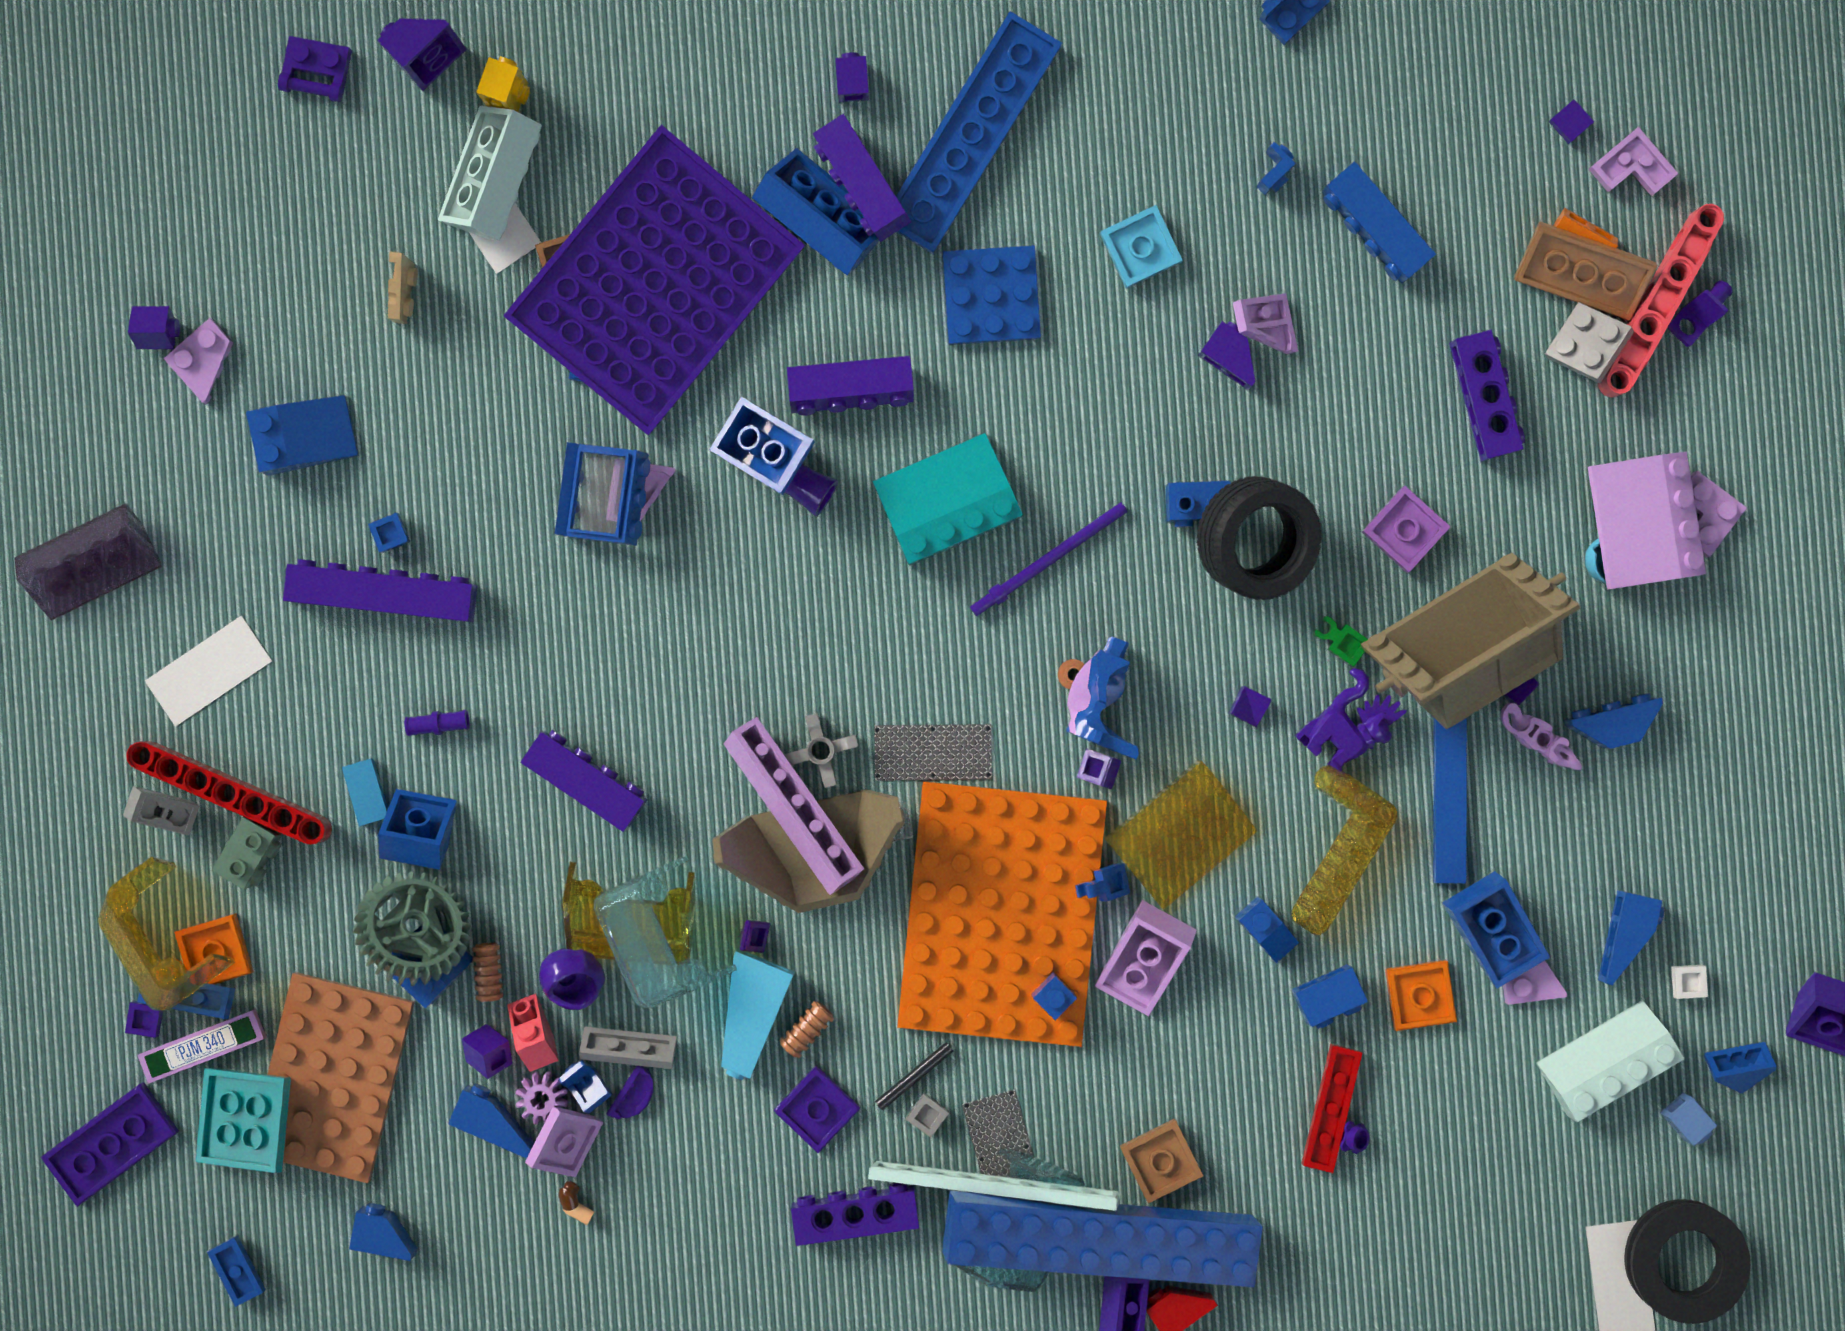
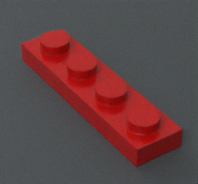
(1331, 1108)

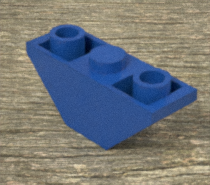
(1616, 723)

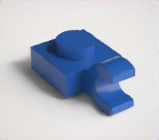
(1109, 883)

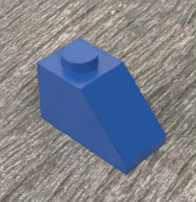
(1267, 929)
(381, 1234)

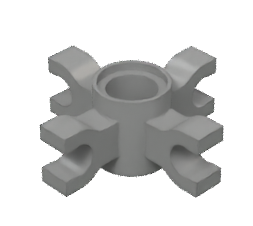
(835, 746)

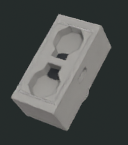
(161, 810)

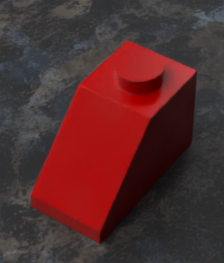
(1178, 1307)

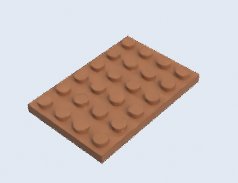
(343, 1066)

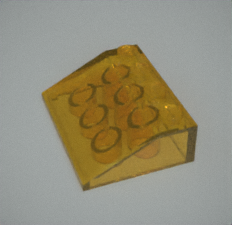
(1181, 834)

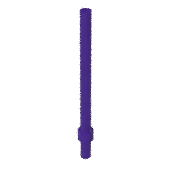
(999, 593)

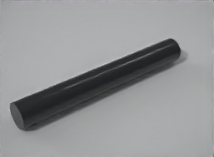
(914, 1076)

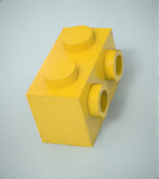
(503, 84)

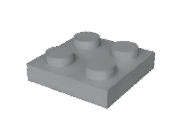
(1589, 342)

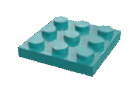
(243, 1120)

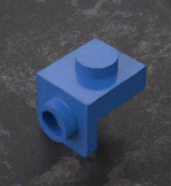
(1277, 176)
(585, 1085)

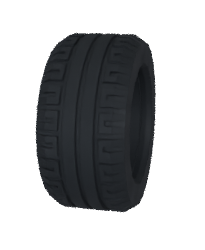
(1294, 556)

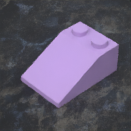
(1146, 958)

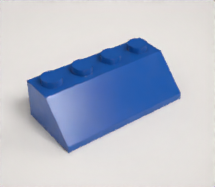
(815, 210)

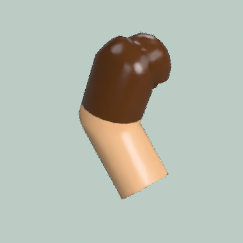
(571, 1205)

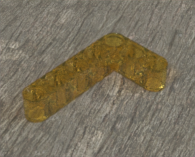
(1347, 848)

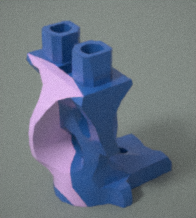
(1095, 688)

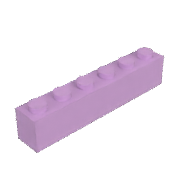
(793, 806)

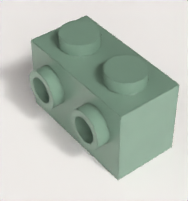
(247, 853)

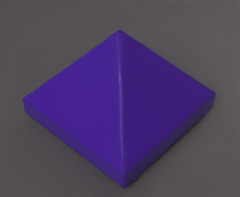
(754, 936)

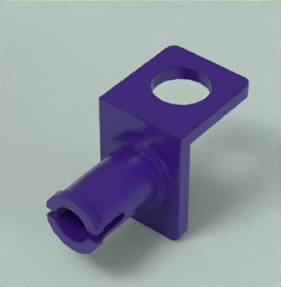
(1701, 312)

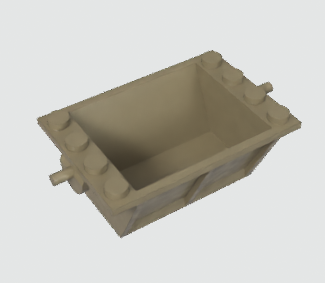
(1475, 640)

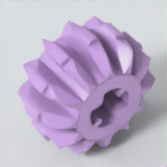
(533, 1088)

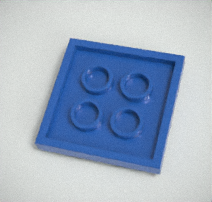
(991, 295)

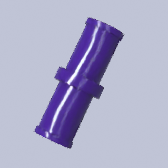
(437, 723)

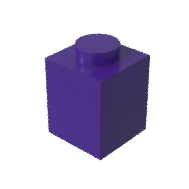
(852, 77)
(153, 327)

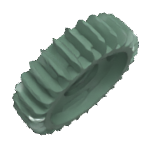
(417, 901)

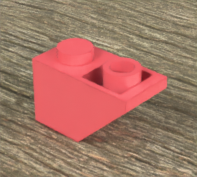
(532, 1033)

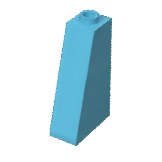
(752, 1007)

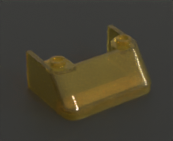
(586, 933)
(159, 981)

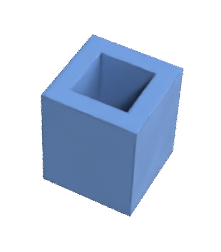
(1689, 1119)

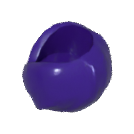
(571, 978)

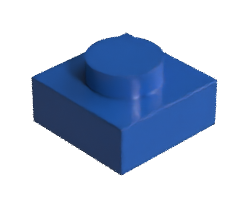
(389, 533)

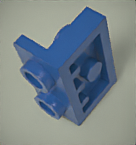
(1288, 17)

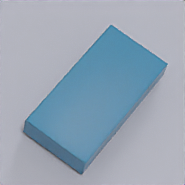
(365, 791)

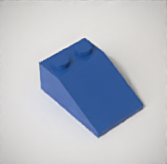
(301, 434)
(762, 445)
(1496, 929)

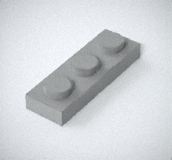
(628, 1047)

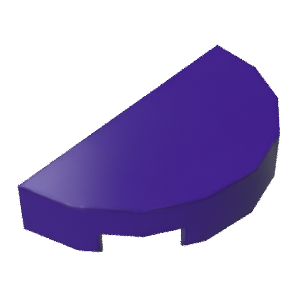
(634, 1095)

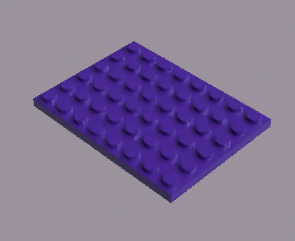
(654, 280)

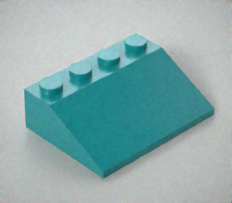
(947, 499)

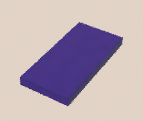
(109, 1144)

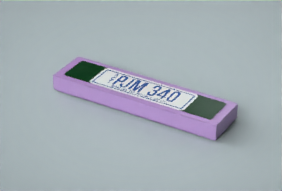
(201, 1046)

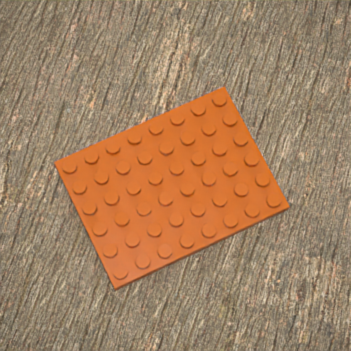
(1000, 912)

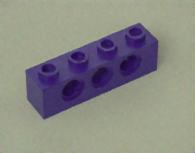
(1480, 412)
(811, 1231)

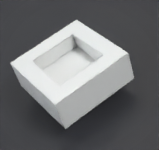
(1689, 981)

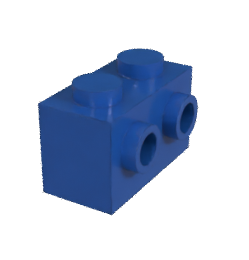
(1188, 500)
(1330, 996)

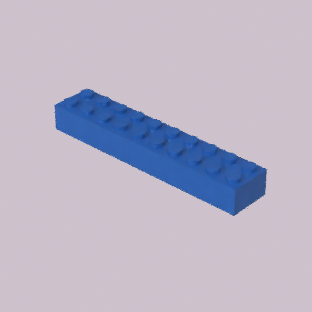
(1102, 1242)

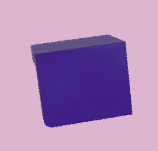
(487, 1051)

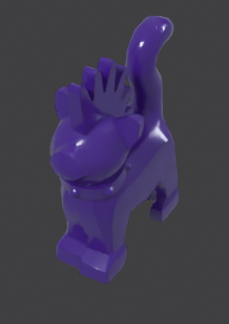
(1338, 728)

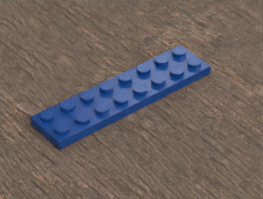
(974, 129)

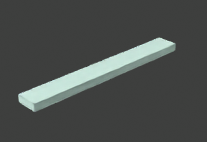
(995, 1185)

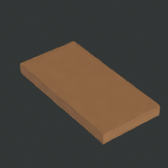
(1585, 271)

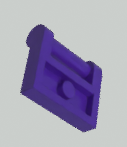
(316, 59)

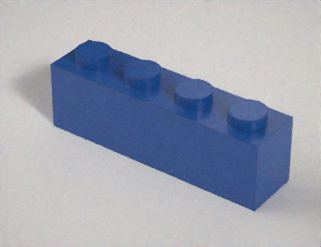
(1377, 222)

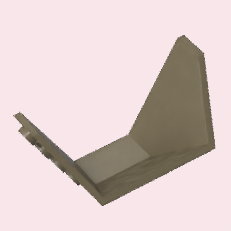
(766, 858)

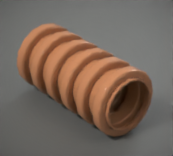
(487, 972)
(806, 1029)

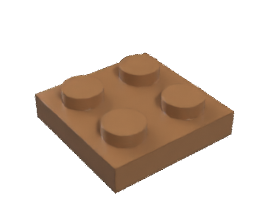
(1161, 1161)

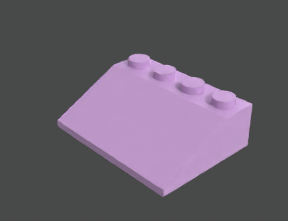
(1646, 520)

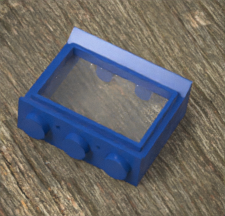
(602, 494)

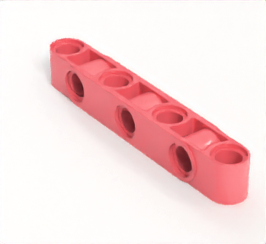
(1664, 297)

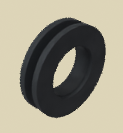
(1723, 1286)

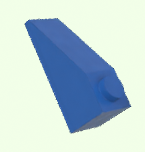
(1630, 928)
(489, 1120)

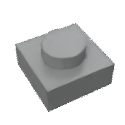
(927, 1115)

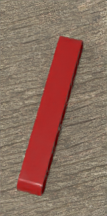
(214, 792)

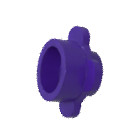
(1354, 1137)

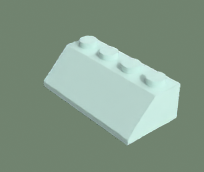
(490, 172)
(1609, 1061)

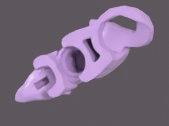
(1538, 735)

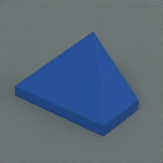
(1741, 1066)

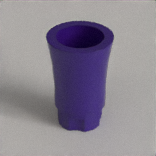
(812, 489)

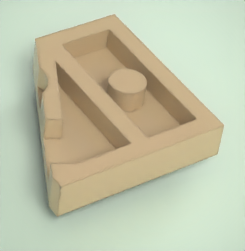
(399, 288)

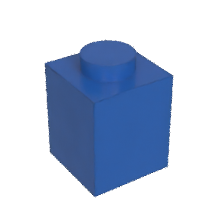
(1054, 996)

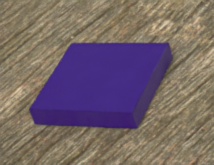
(817, 1108)

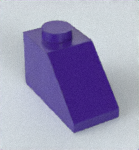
(1230, 354)

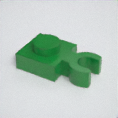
(1344, 642)

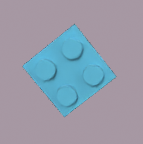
(1141, 246)

